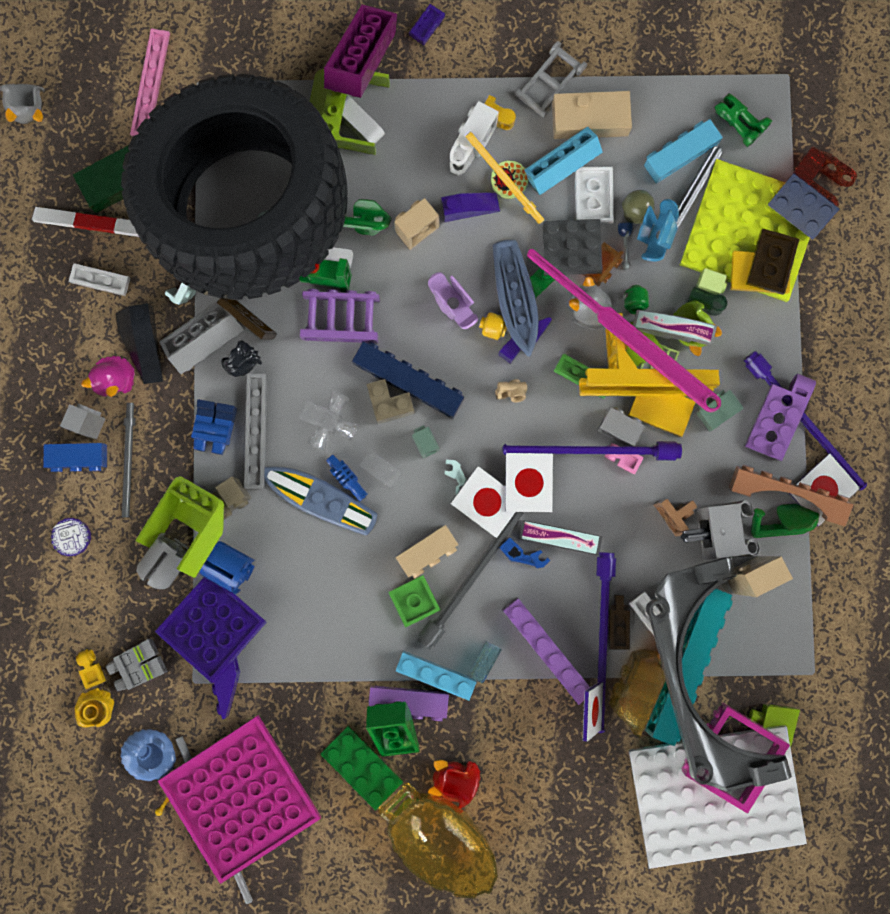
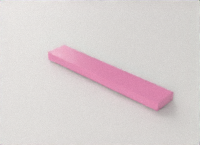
(150, 77)

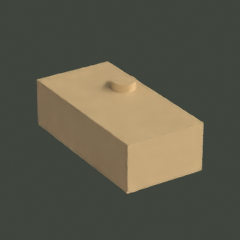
(603, 112)
(759, 576)

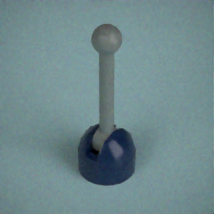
(625, 231)

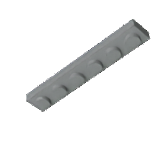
(255, 431)

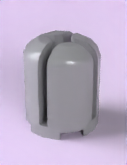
(161, 562)

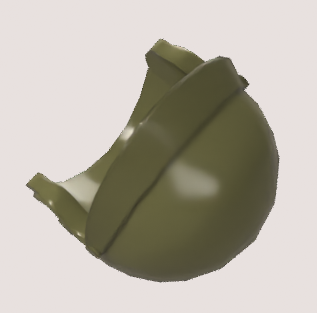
(636, 205)

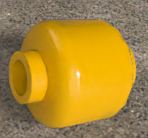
(493, 326)

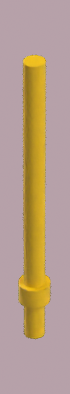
(529, 206)

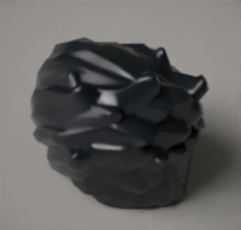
(241, 360)

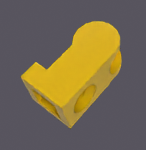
(506, 116)

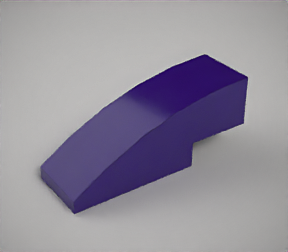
(511, 349)

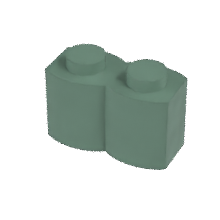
(728, 408)
(425, 441)

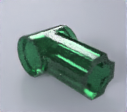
(707, 299)

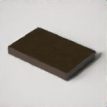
(772, 261)
(247, 318)

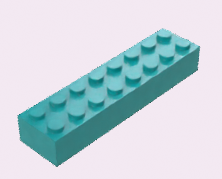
(696, 650)

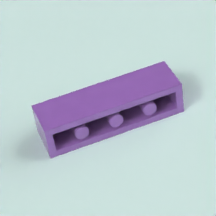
(420, 702)

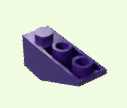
(225, 688)

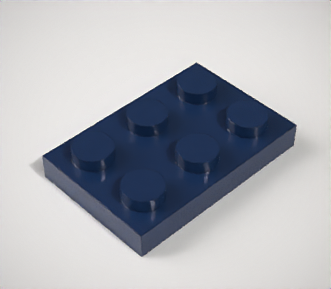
(803, 206)

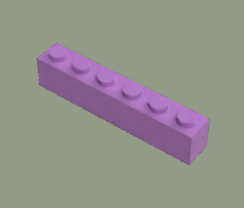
(546, 650)

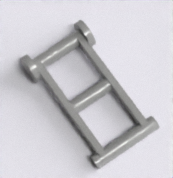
(554, 52)

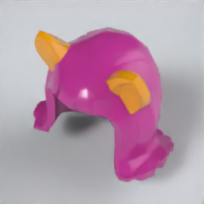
(110, 376)

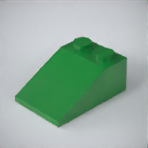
(392, 728)

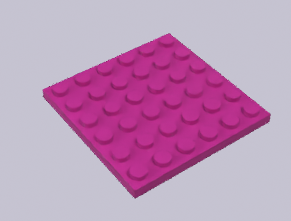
(239, 799)

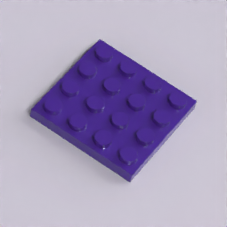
(210, 628)

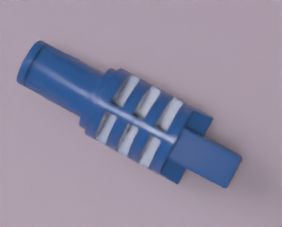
(346, 477)

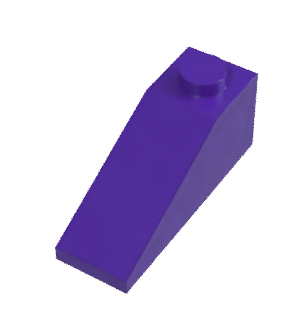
(469, 205)

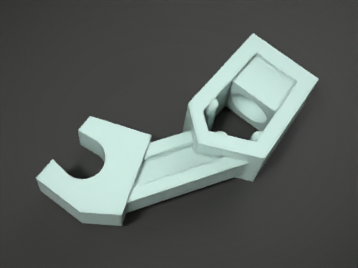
(456, 473)

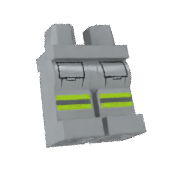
(132, 670)

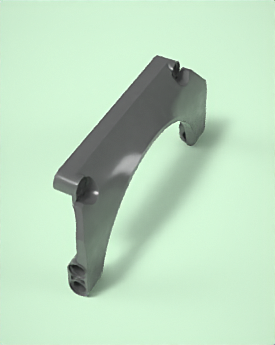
(724, 763)

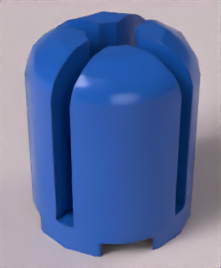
(227, 567)

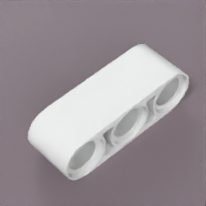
(361, 122)

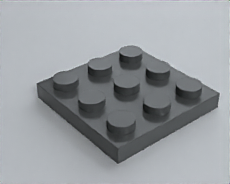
(573, 246)

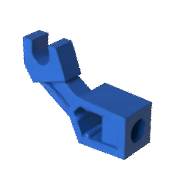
(532, 560)

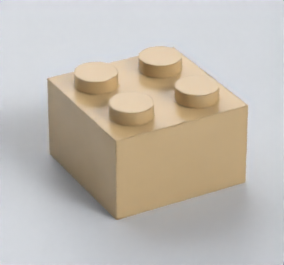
(416, 223)

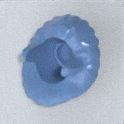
(148, 755)

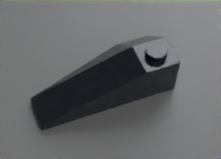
(139, 334)

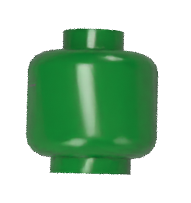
(636, 299)

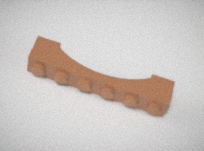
(748, 481)

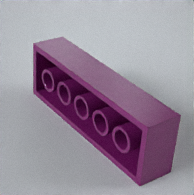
(360, 51)

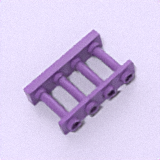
(349, 334)

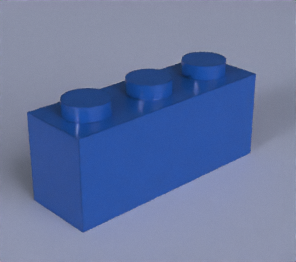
(75, 456)

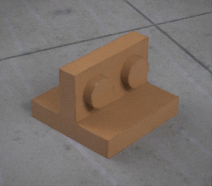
(674, 517)

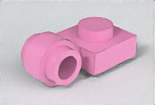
(628, 462)

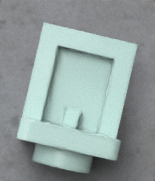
(180, 295)

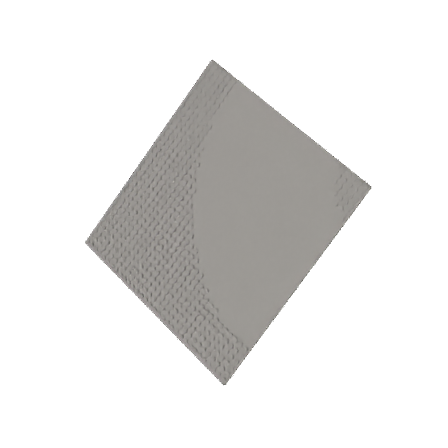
(330, 585)

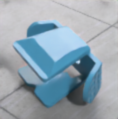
(666, 223)

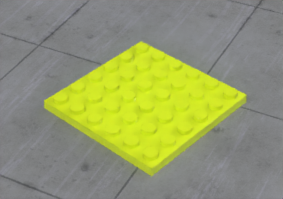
(731, 220)

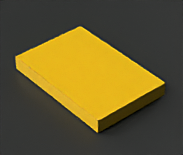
(739, 273)
(663, 412)

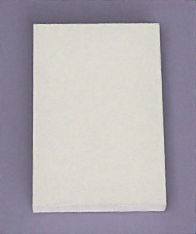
(594, 194)

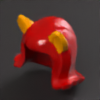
(455, 781)

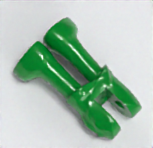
(732, 110)

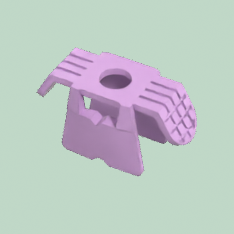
(444, 291)

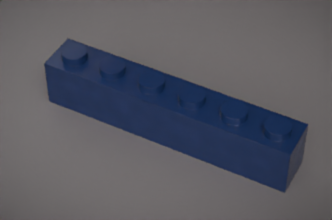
(407, 379)

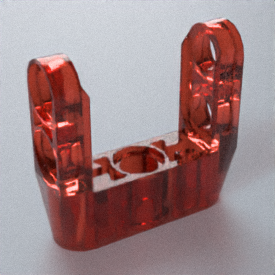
(818, 160)

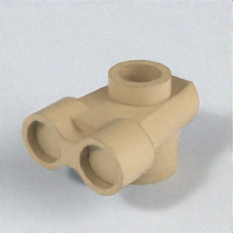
(514, 389)

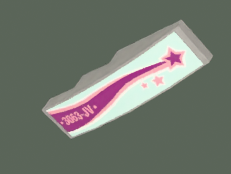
(674, 327)

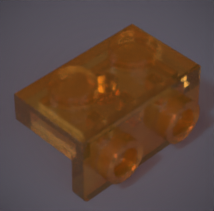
(610, 259)

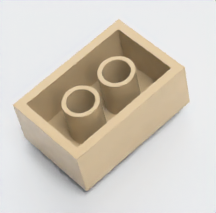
(427, 552)

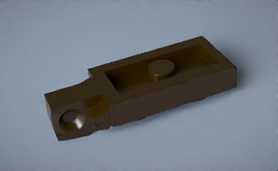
(619, 625)

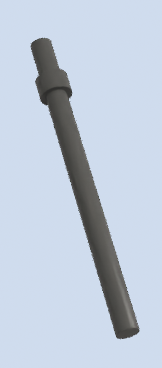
(129, 422)

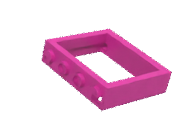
(751, 792)

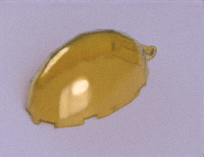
(440, 843)

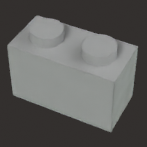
(621, 427)

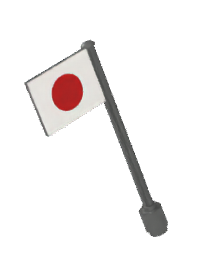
(484, 503)

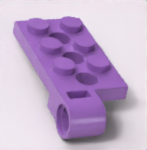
(800, 393)

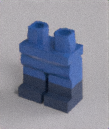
(213, 425)

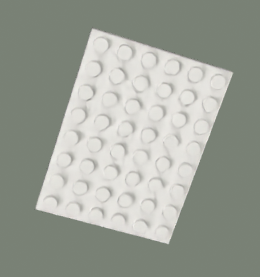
(693, 824)

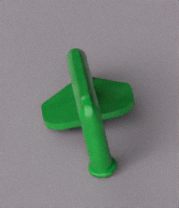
(368, 218)
(794, 521)

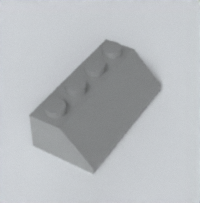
(200, 337)

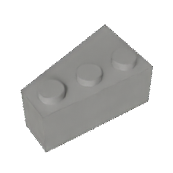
(83, 421)

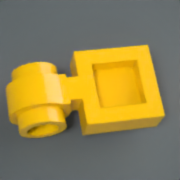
(92, 674)

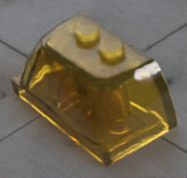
(638, 689)

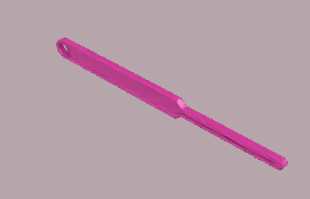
(635, 339)

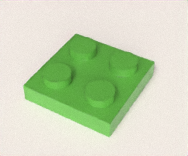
(414, 601)

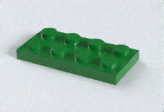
(361, 767)

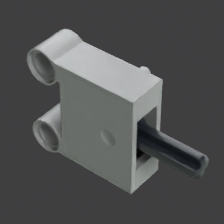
(722, 531)

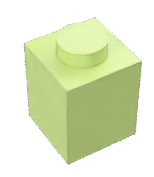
(712, 282)

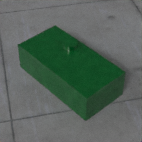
(102, 181)

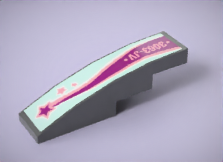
(560, 537)

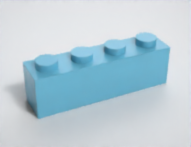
(682, 151)
(563, 160)
(436, 675)

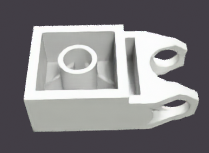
(482, 124)

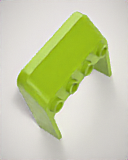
(331, 107)
(195, 509)

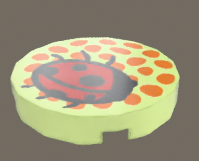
(517, 175)

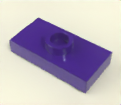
(427, 24)

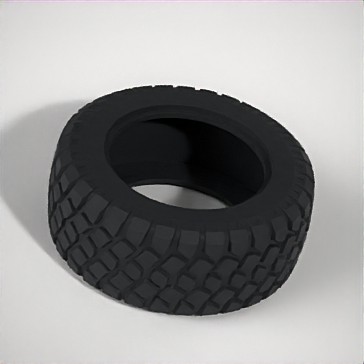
(200, 129)

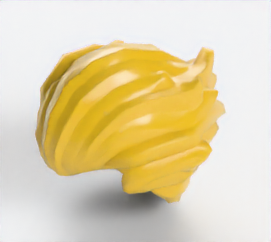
(94, 708)

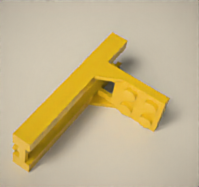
(626, 379)

